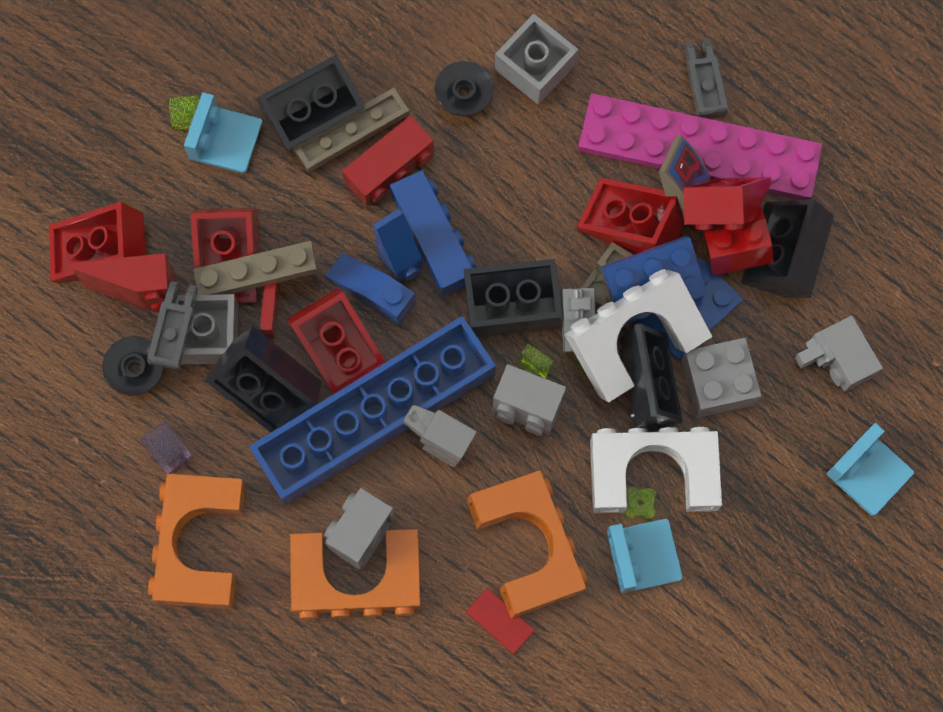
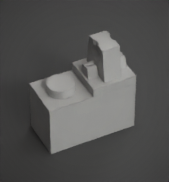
(575, 306)
(844, 351)
(440, 433)

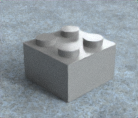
(536, 59)
(211, 329)
(721, 377)
(527, 400)
(359, 528)

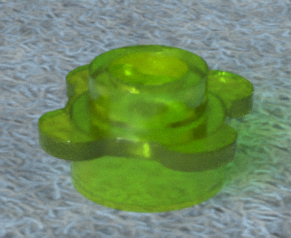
(647, 496)

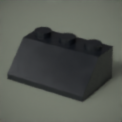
(310, 102)
(798, 243)
(513, 298)
(650, 368)
(264, 380)

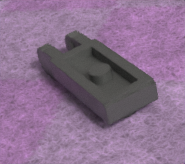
(705, 80)
(172, 328)

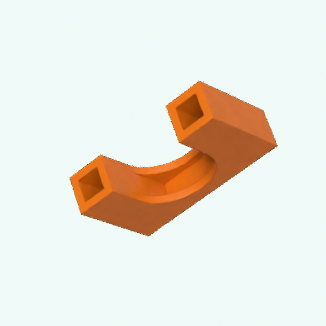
(184, 499)
(531, 500)
(396, 592)

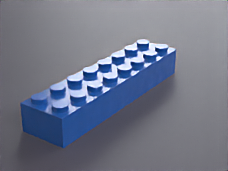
(372, 410)

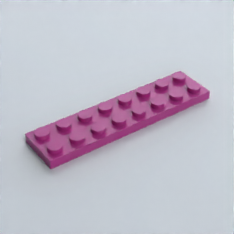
(728, 150)

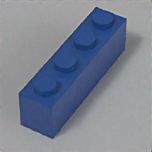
(432, 231)

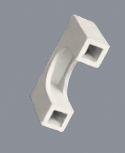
(596, 338)
(694, 451)

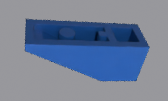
(397, 247)
(372, 288)

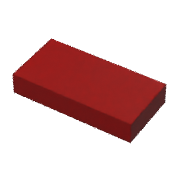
(269, 310)
(495, 619)

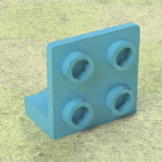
(222, 136)
(870, 471)
(644, 555)

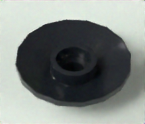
(467, 77)
(121, 358)

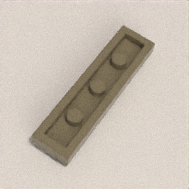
(353, 130)
(257, 270)

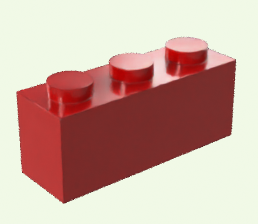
(389, 161)

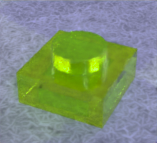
(182, 111)
(535, 361)

